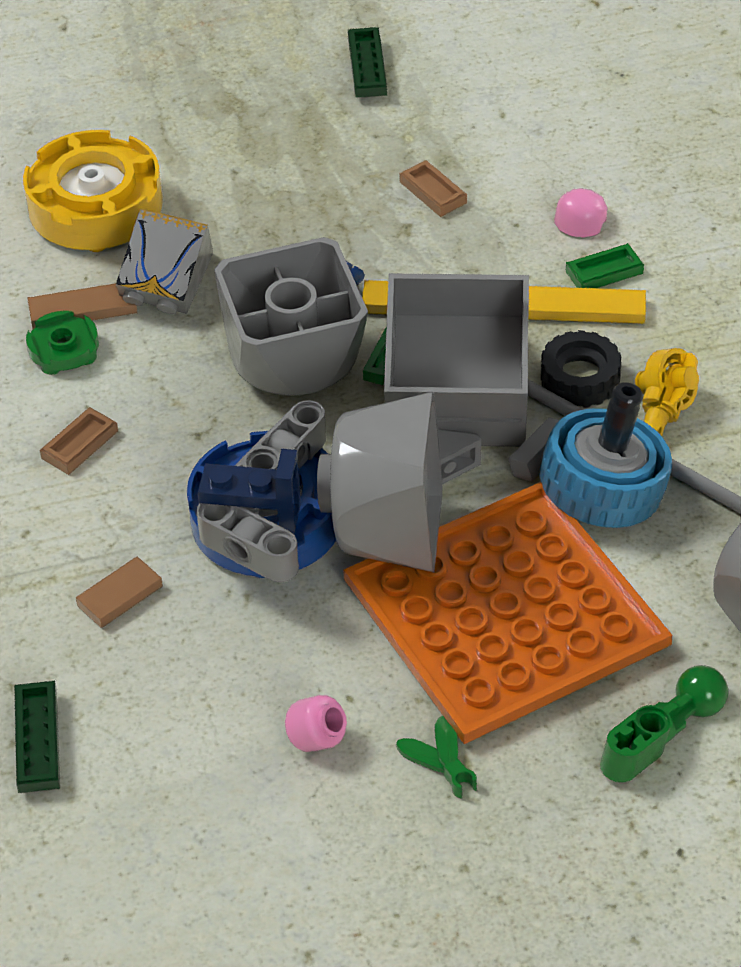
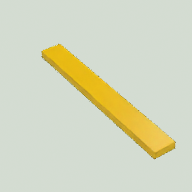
(552, 303)

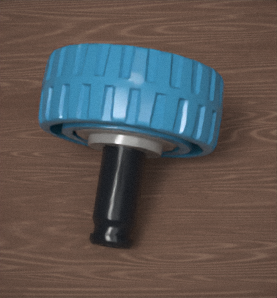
(607, 463)

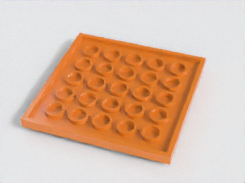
(510, 614)

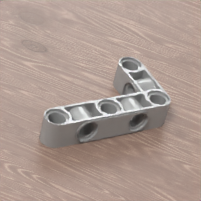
(242, 532)

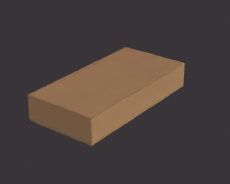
(433, 188)
(79, 440)
(119, 592)

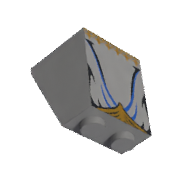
(164, 262)

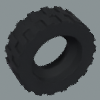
(587, 348)

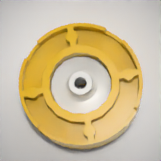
(91, 189)

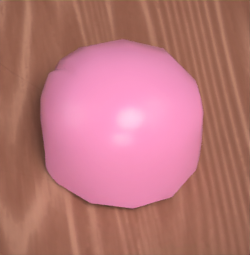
(581, 213)

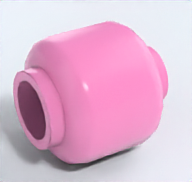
(315, 723)

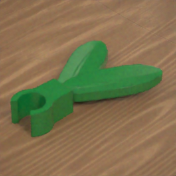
(442, 758)

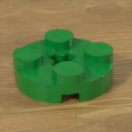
(80, 343)

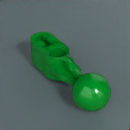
(643, 734)

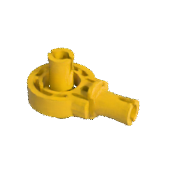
(668, 389)

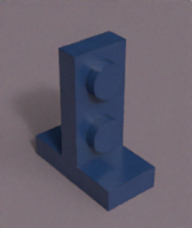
(256, 487)

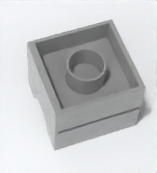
(466, 346)

